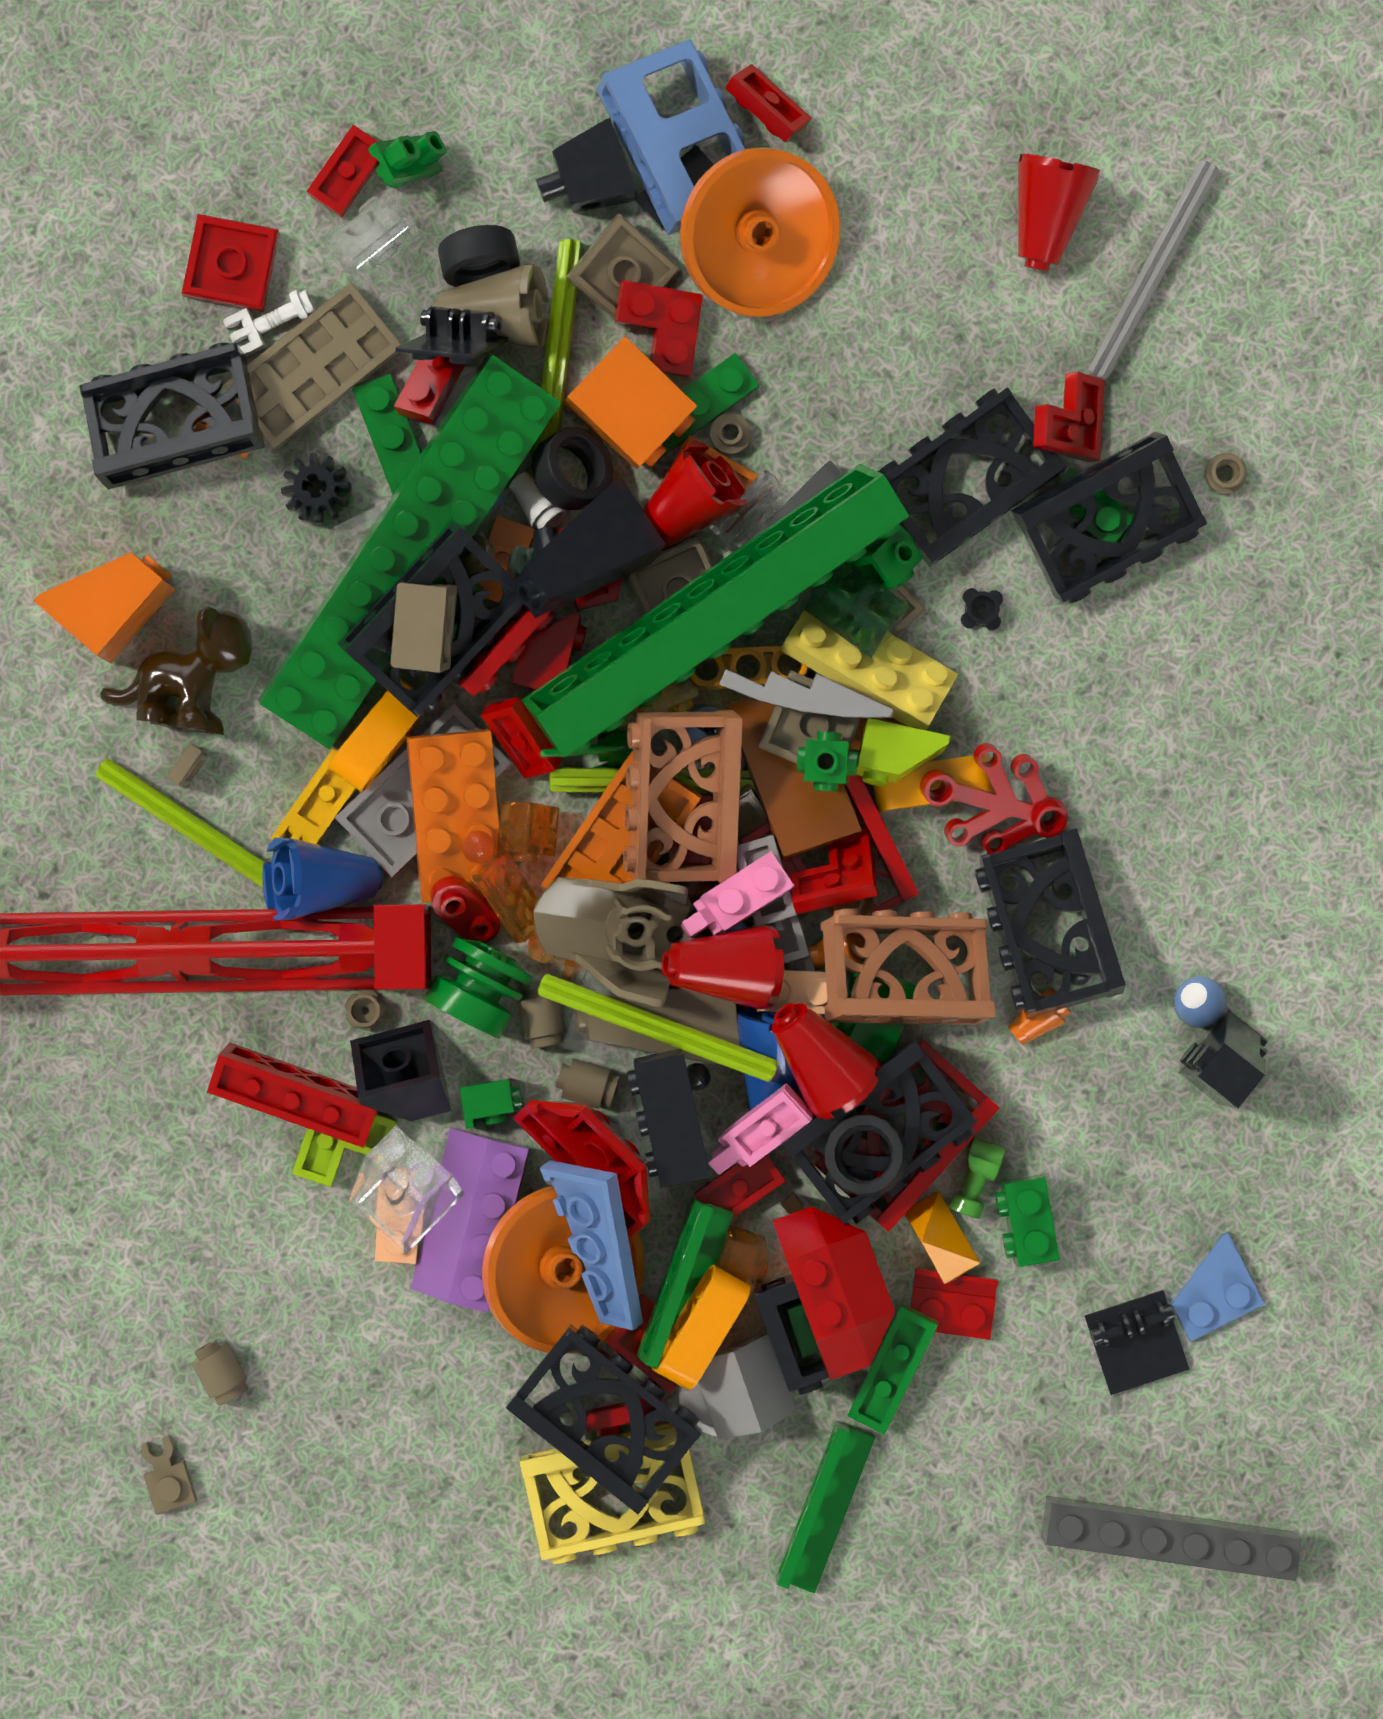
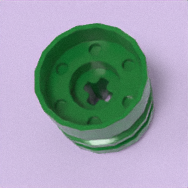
(478, 987)

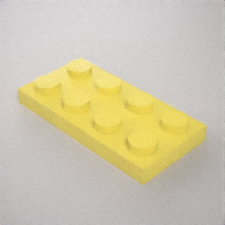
(894, 675)

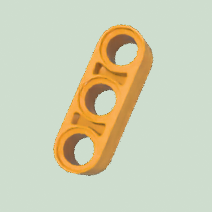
(766, 657)
(374, 741)
(907, 792)
(702, 1326)

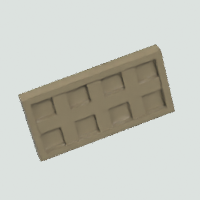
(317, 364)

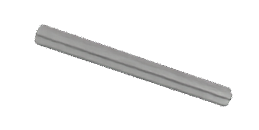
(1153, 270)

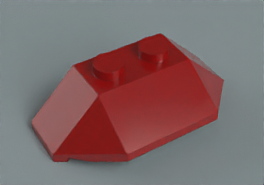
(584, 1138)
(837, 1287)

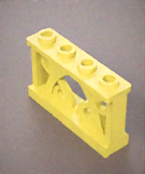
(618, 1530)

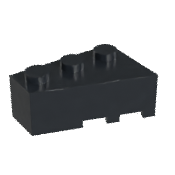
(1227, 1062)
(668, 1118)

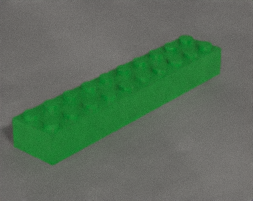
(449, 482)
(716, 609)

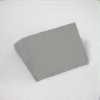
(745, 1389)

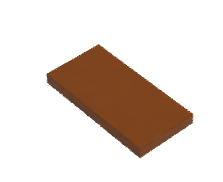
(795, 812)

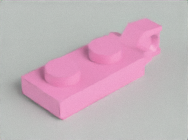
(739, 897)
(761, 1130)

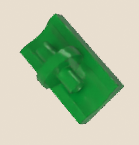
(408, 158)

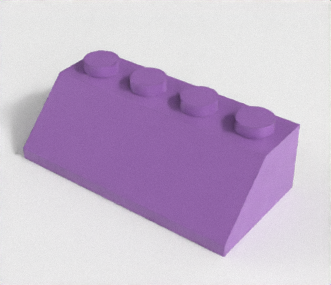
(454, 1248)

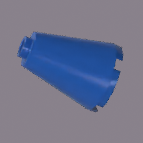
(316, 878)
(757, 1035)

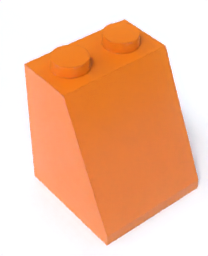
(631, 405)
(109, 603)

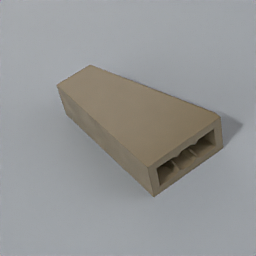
(682, 1006)

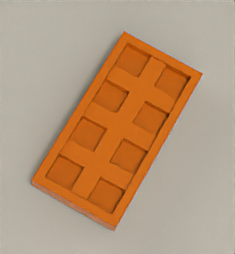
(450, 798)
(601, 839)

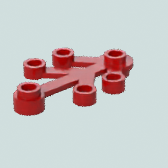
(999, 804)

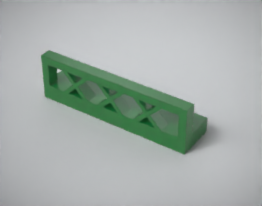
(693, 1254)
(824, 1508)

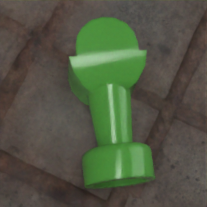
(983, 1163)

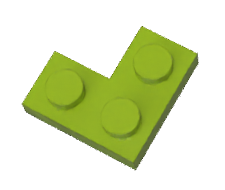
(322, 1154)

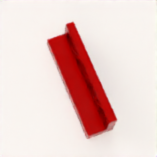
(882, 843)
(291, 1094)

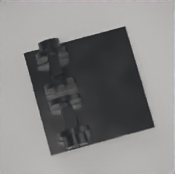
(455, 335)
(1137, 1342)

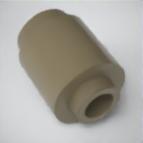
(540, 1019)
(587, 1083)
(219, 1372)

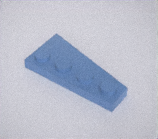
(599, 1238)

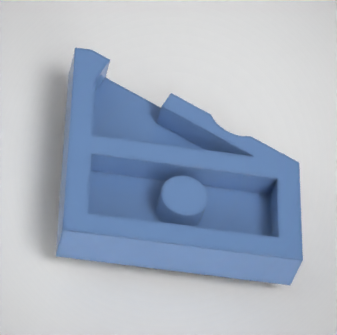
(1216, 1291)

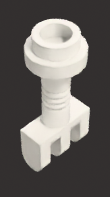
(300, 305)

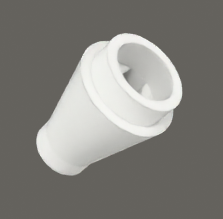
(535, 507)

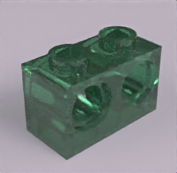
(857, 608)

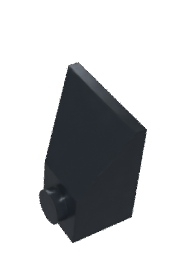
(401, 1072)

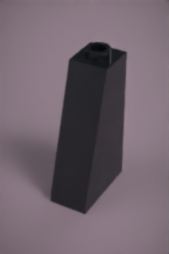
(592, 551)

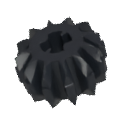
(328, 478)

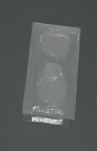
(764, 500)

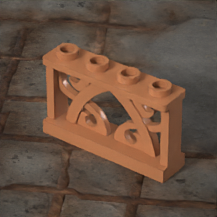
(724, 782)
(869, 1007)

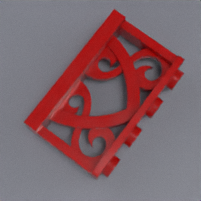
(918, 1181)

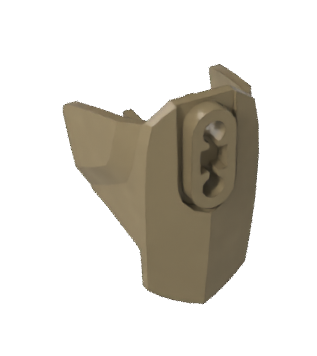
(591, 923)

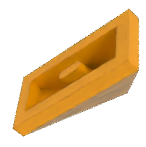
(941, 1237)

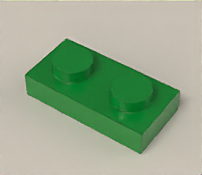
(1109, 517)

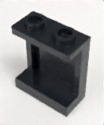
(768, 1297)

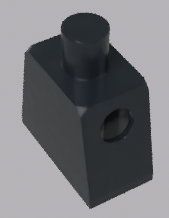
(590, 171)

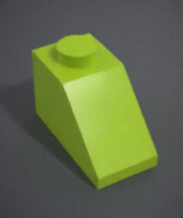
(895, 750)

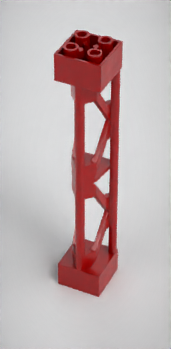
(396, 949)

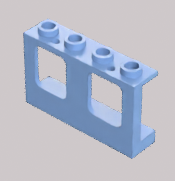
(656, 141)

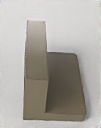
(423, 627)

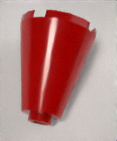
(1050, 206)
(694, 495)
(729, 966)
(824, 1060)

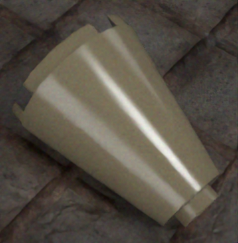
(513, 296)

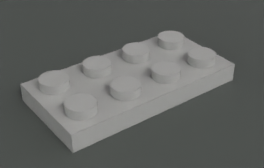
(383, 813)

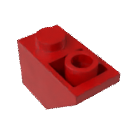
(548, 653)

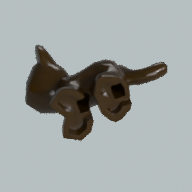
(221, 646)

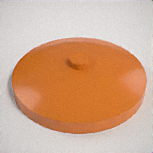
(760, 231)
(536, 1279)

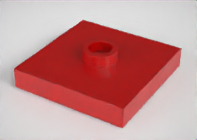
(230, 262)

